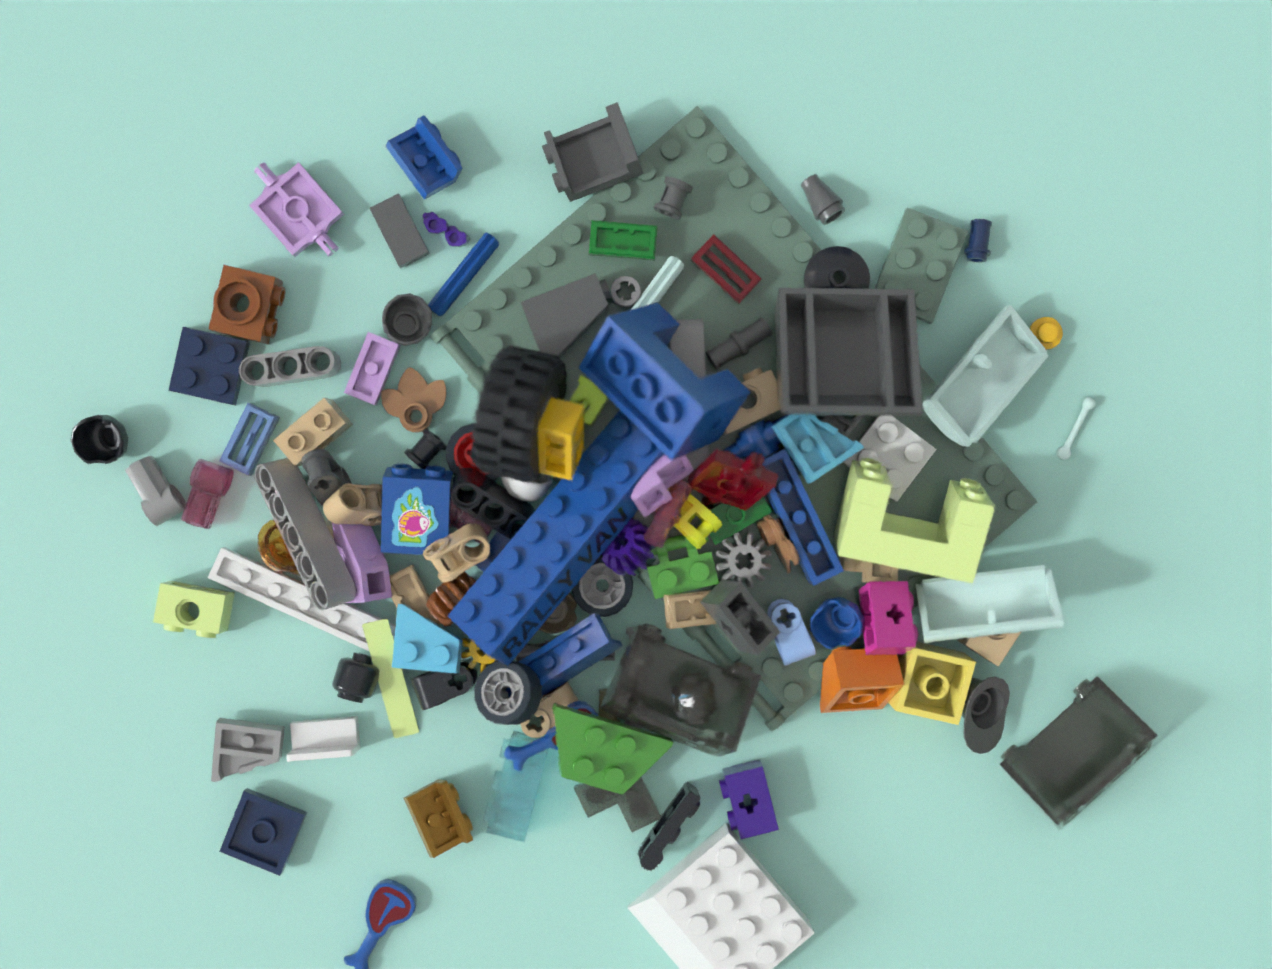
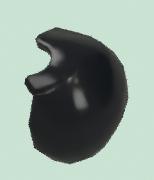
(99, 439)

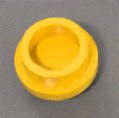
(1047, 331)

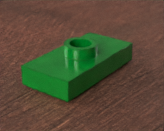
(623, 240)
(737, 519)

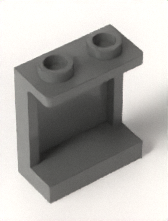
(593, 156)

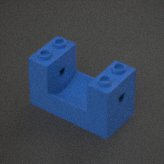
(655, 387)

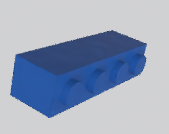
(801, 521)

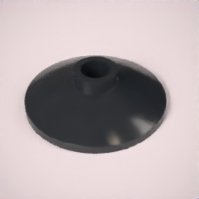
(837, 259)

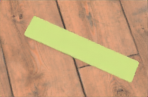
(390, 679)

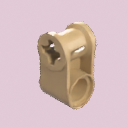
(355, 505)
(453, 556)
(562, 695)

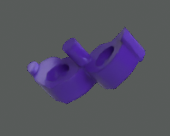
(438, 225)

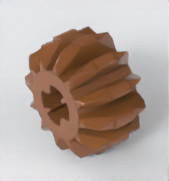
(447, 597)

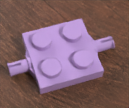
(296, 209)

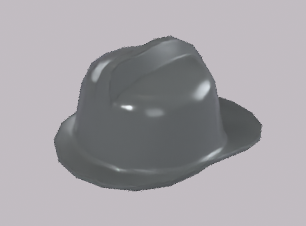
(985, 713)

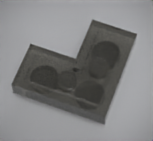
(634, 804)

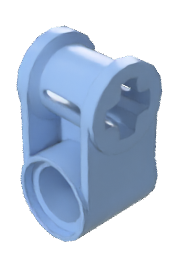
(794, 639)

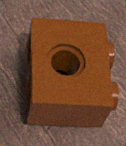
(264, 297)

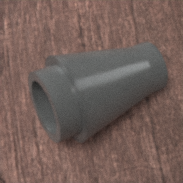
(823, 201)

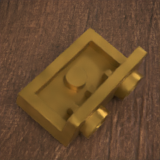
(439, 817)

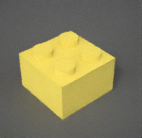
(934, 683)

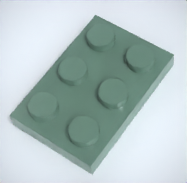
(922, 260)

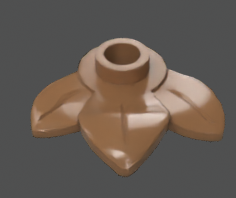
(414, 395)
(774, 534)

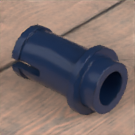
(978, 241)

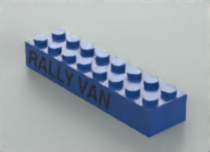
(557, 543)

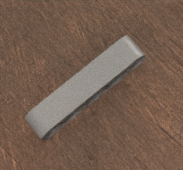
(689, 348)
(305, 533)

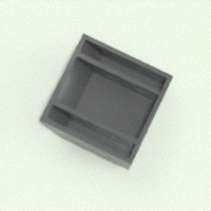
(847, 352)

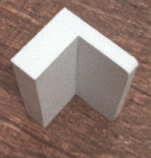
(324, 738)

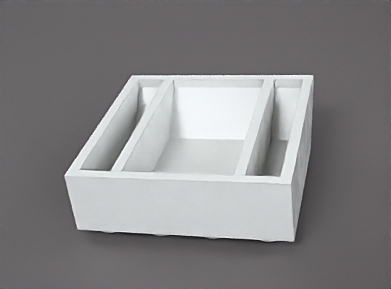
(722, 910)

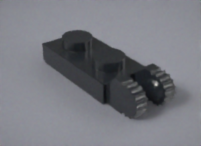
(668, 827)

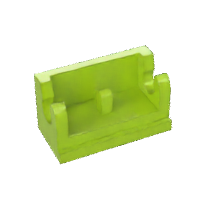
(590, 394)

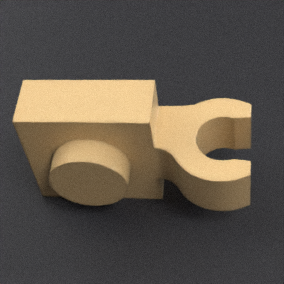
(869, 570)

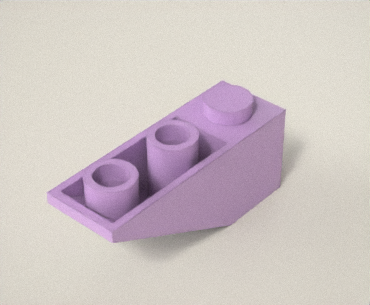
(364, 561)

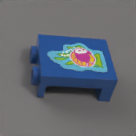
(414, 508)

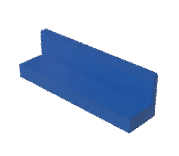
(571, 653)

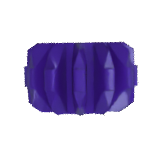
(628, 550)

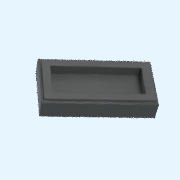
(399, 230)

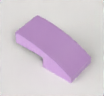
(653, 486)

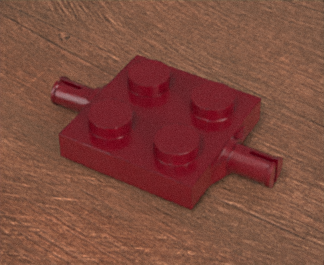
(732, 480)

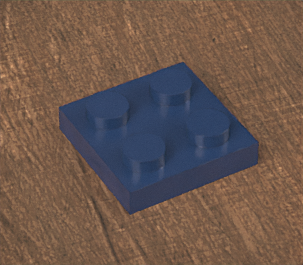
(208, 366)
(263, 831)

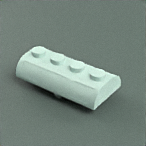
(985, 379)
(991, 605)

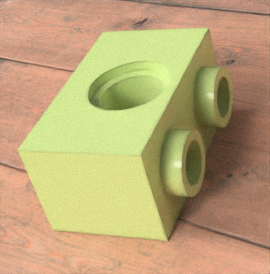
(213, 604)

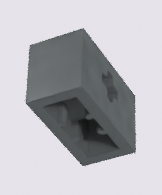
(740, 616)

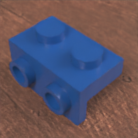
(425, 158)

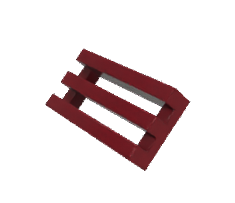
(705, 250)

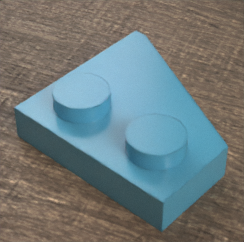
(814, 444)
(424, 644)

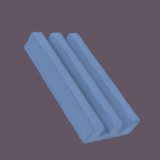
(260, 445)

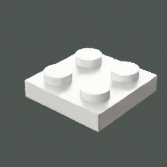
(897, 449)

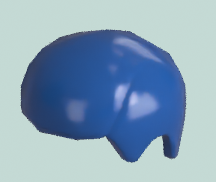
(837, 622)

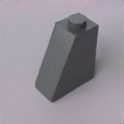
(566, 313)

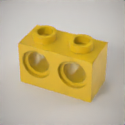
(561, 438)

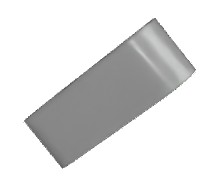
(274, 366)

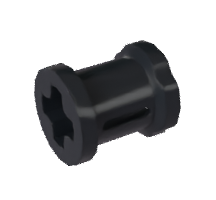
(425, 449)

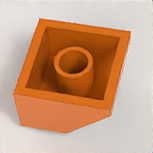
(858, 680)

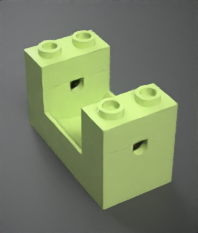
(938, 549)

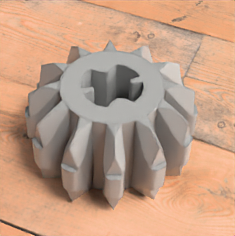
(744, 548)

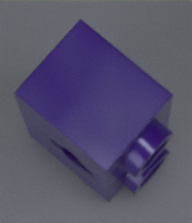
(753, 818)

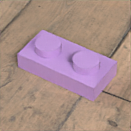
(372, 368)

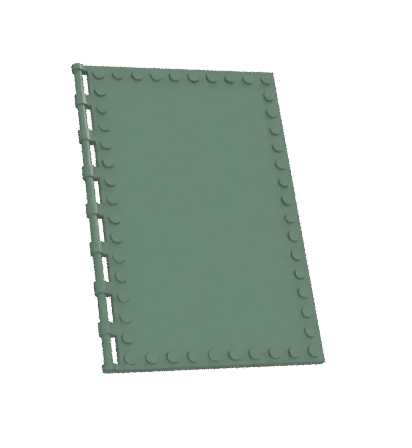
(756, 227)

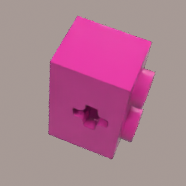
(887, 617)

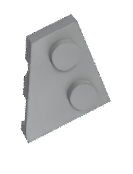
(243, 746)

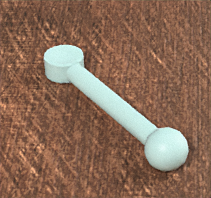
(1064, 452)

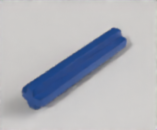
(463, 274)

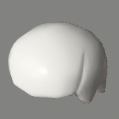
(528, 491)

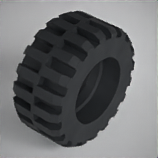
(511, 410)

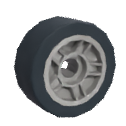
(606, 602)
(493, 698)

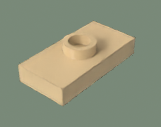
(410, 590)
(686, 610)

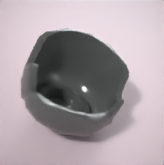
(406, 319)

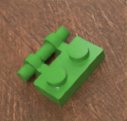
(682, 573)

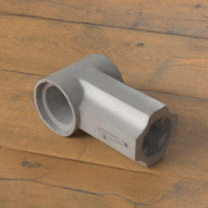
(159, 498)

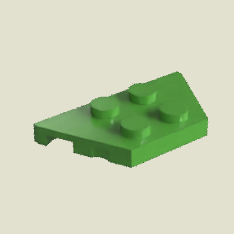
(604, 750)

